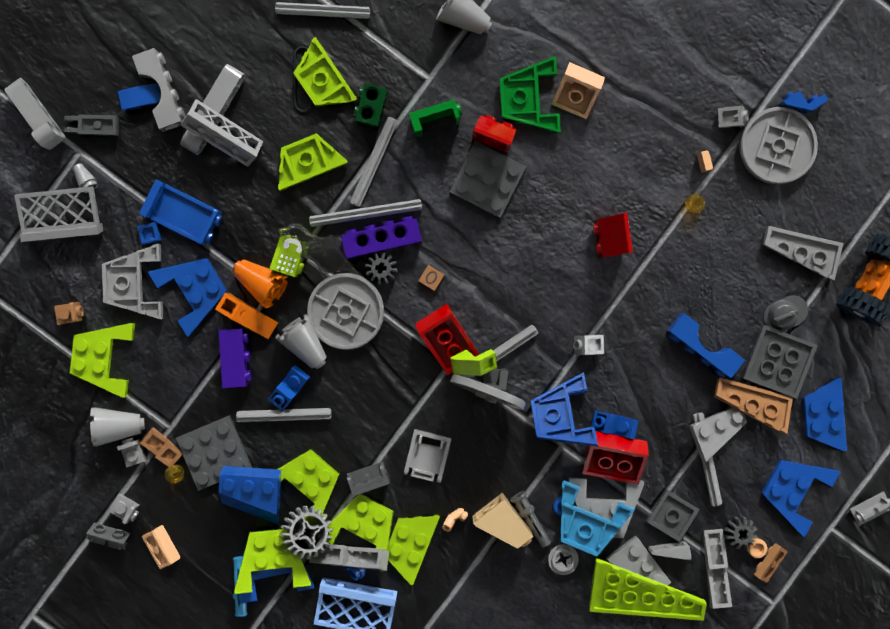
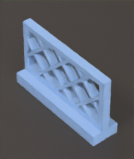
(354, 592)

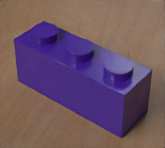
(234, 358)

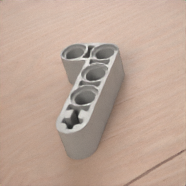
(44, 127)

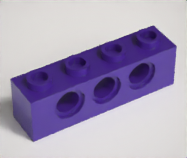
(351, 237)

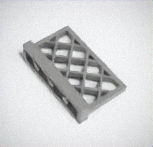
(58, 231)

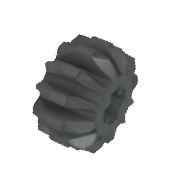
(377, 262)
(747, 529)

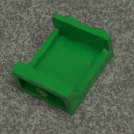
(433, 113)

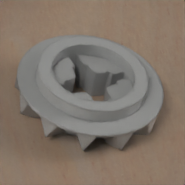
(571, 561)

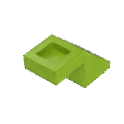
(467, 364)

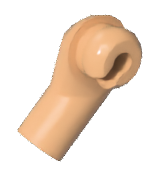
(451, 518)

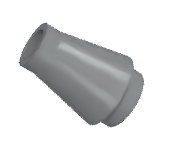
(84, 177)

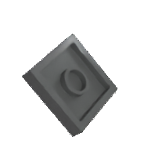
(672, 515)

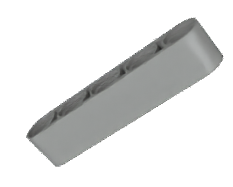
(218, 100)

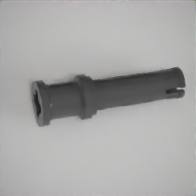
(524, 512)

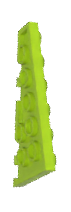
(629, 593)

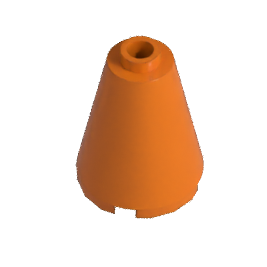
(260, 281)

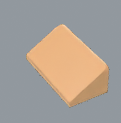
(161, 547)

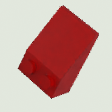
(493, 133)
(613, 235)
(444, 336)

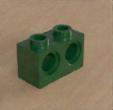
(375, 106)

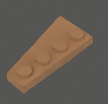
(760, 404)

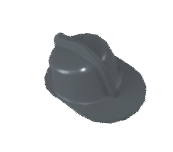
(786, 313)

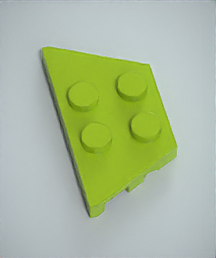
(321, 78)
(307, 160)
(410, 543)

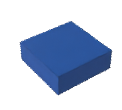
(149, 233)

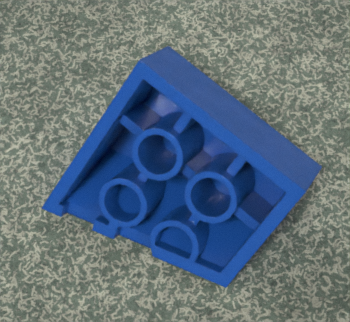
(251, 491)

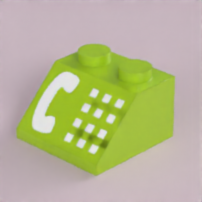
(287, 257)

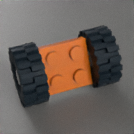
(865, 298)

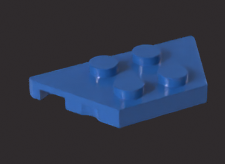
(825, 415)

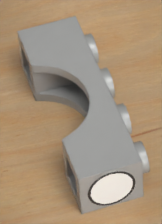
(167, 112)

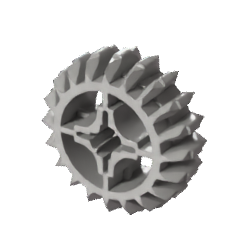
(310, 540)

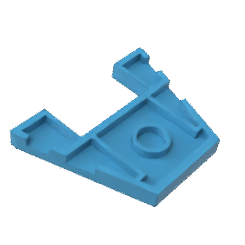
(585, 529)

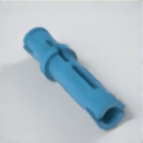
(240, 609)

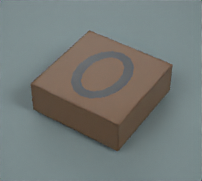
(431, 277)

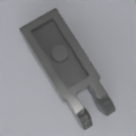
(94, 125)

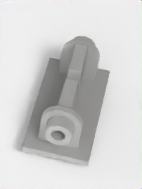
(871, 508)

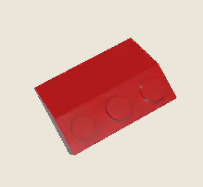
(616, 458)

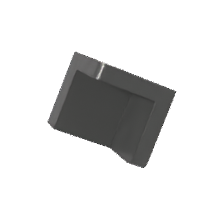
(496, 378)

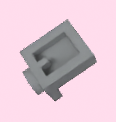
(732, 116)
(588, 344)
(132, 452)
(124, 508)

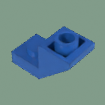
(800, 104)
(288, 388)
(615, 424)

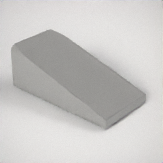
(674, 550)

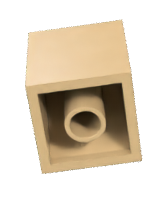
(503, 522)

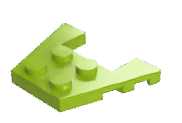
(93, 357)
(312, 478)
(365, 519)
(266, 552)

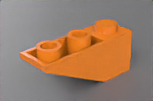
(246, 315)

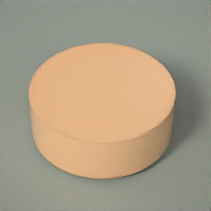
(759, 548)

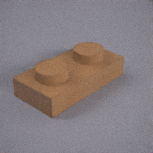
(774, 557)

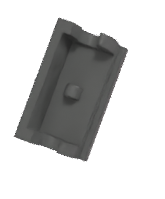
(368, 478)

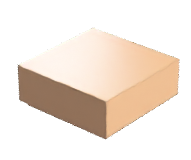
(704, 161)

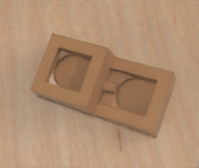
(161, 447)

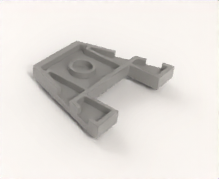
(124, 282)
(607, 507)

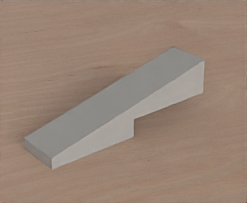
(352, 557)
(716, 569)

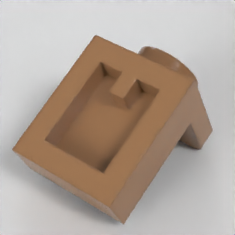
(69, 313)

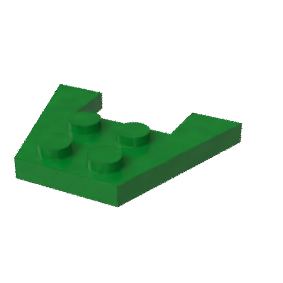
(521, 96)

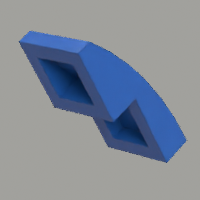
(139, 96)

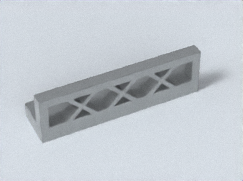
(220, 136)

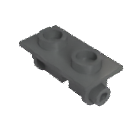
(100, 534)

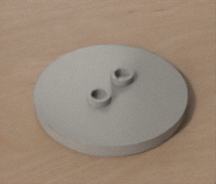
(778, 145)
(346, 311)
(488, 392)

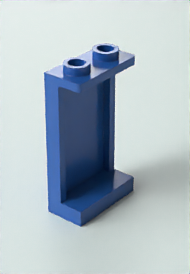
(181, 213)

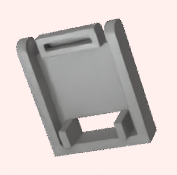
(427, 458)

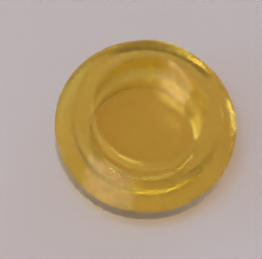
(695, 203)
(174, 473)

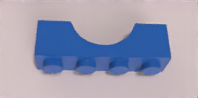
(686, 331)

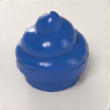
(356, 573)

